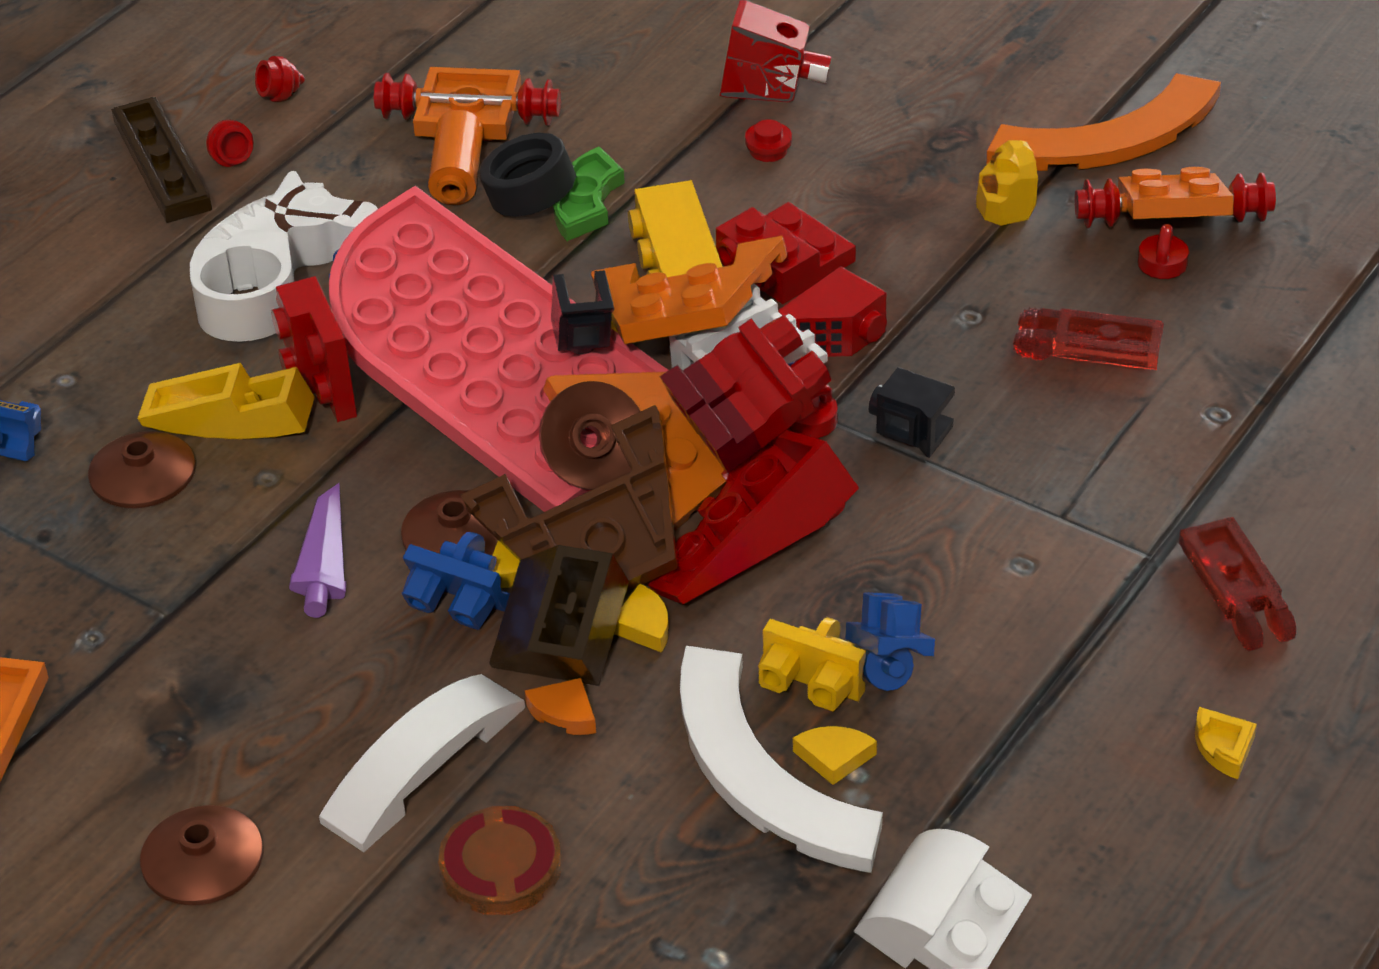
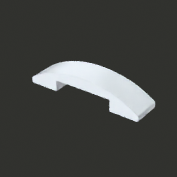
(410, 751)

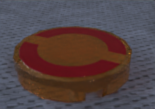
(500, 859)

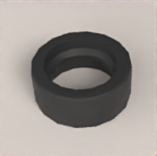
(549, 176)

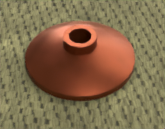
(579, 407)
(141, 469)
(440, 520)
(201, 855)

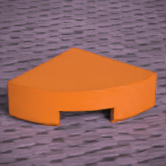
(563, 706)

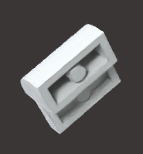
(943, 905)

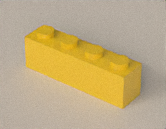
(671, 229)

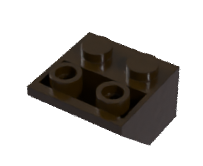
(561, 614)

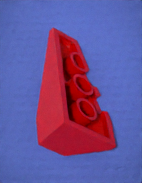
(762, 508)

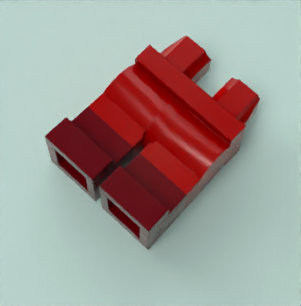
(746, 390)

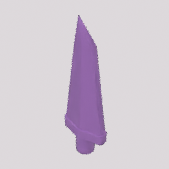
(320, 561)

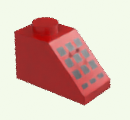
(840, 312)

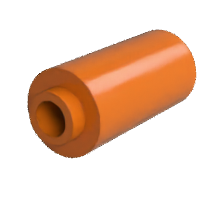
(456, 157)

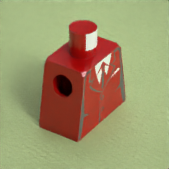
(769, 56)

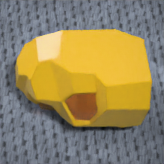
(1008, 184)

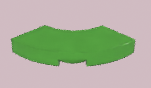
(583, 205)

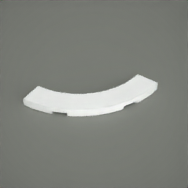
(754, 781)

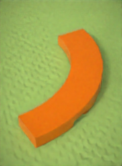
(1121, 139)

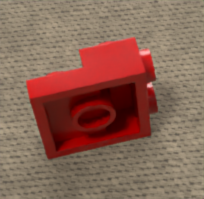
(810, 248)
(314, 344)

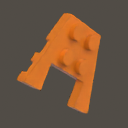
(691, 301)
(690, 464)

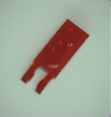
(1089, 337)
(1238, 580)

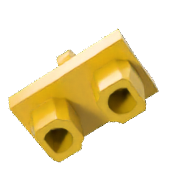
(815, 658)

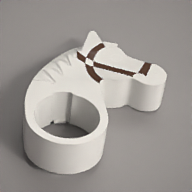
(262, 250)

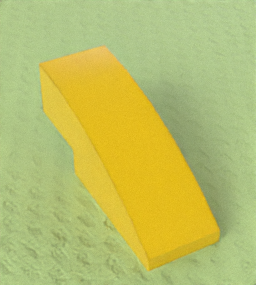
(229, 404)

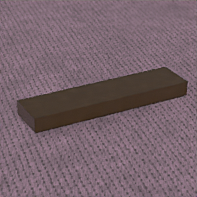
(161, 159)

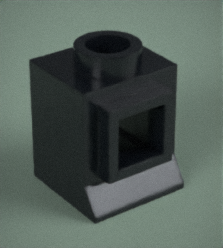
(581, 325)
(911, 410)

